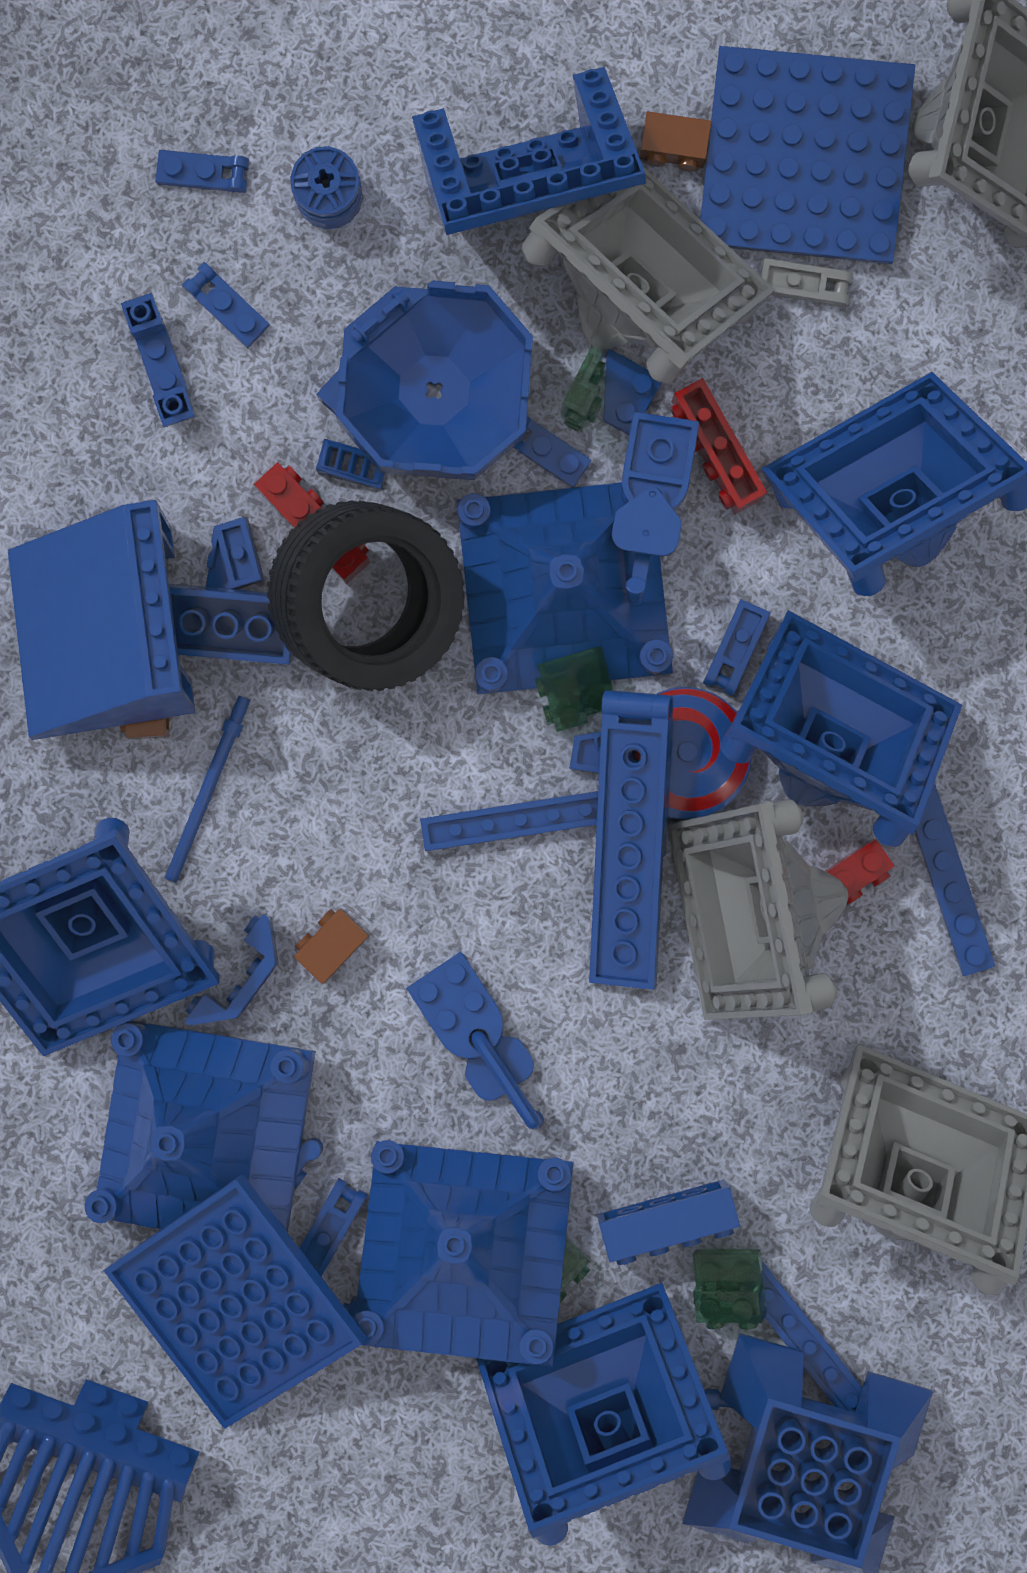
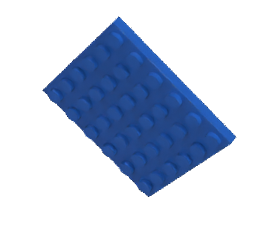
(807, 153)
(235, 1302)

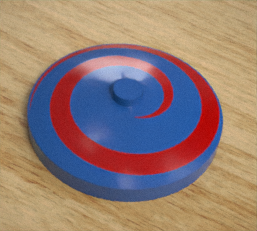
(700, 773)

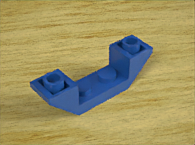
(159, 359)
(261, 938)

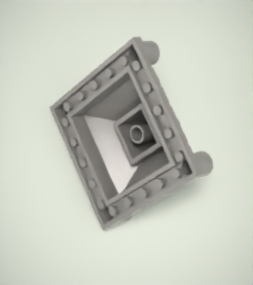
(980, 116)
(647, 273)
(754, 912)
(929, 1167)

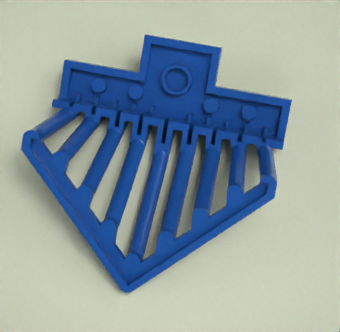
(99, 1437)

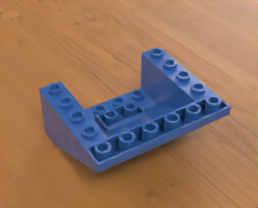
(532, 173)
(98, 624)

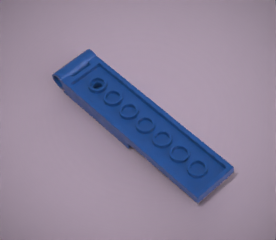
(630, 838)

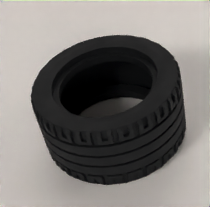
(431, 606)

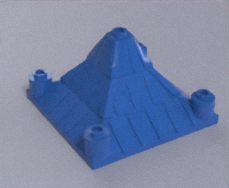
(898, 480)
(554, 585)
(844, 727)
(92, 944)
(194, 1117)
(464, 1253)
(606, 1417)

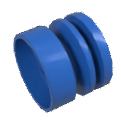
(332, 205)

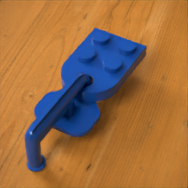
(654, 486)
(458, 1005)

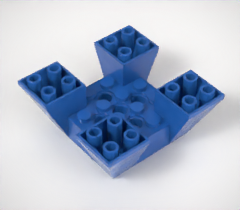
(865, 1445)

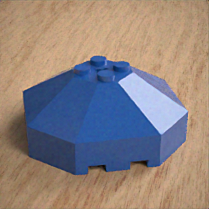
(444, 338)

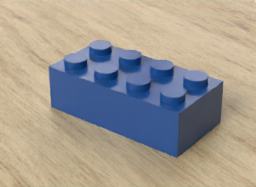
(226, 624)
(668, 1221)

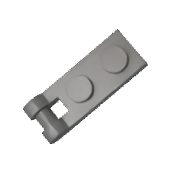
(807, 282)

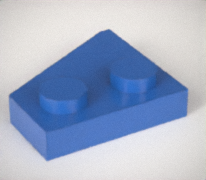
(627, 391)
(233, 556)

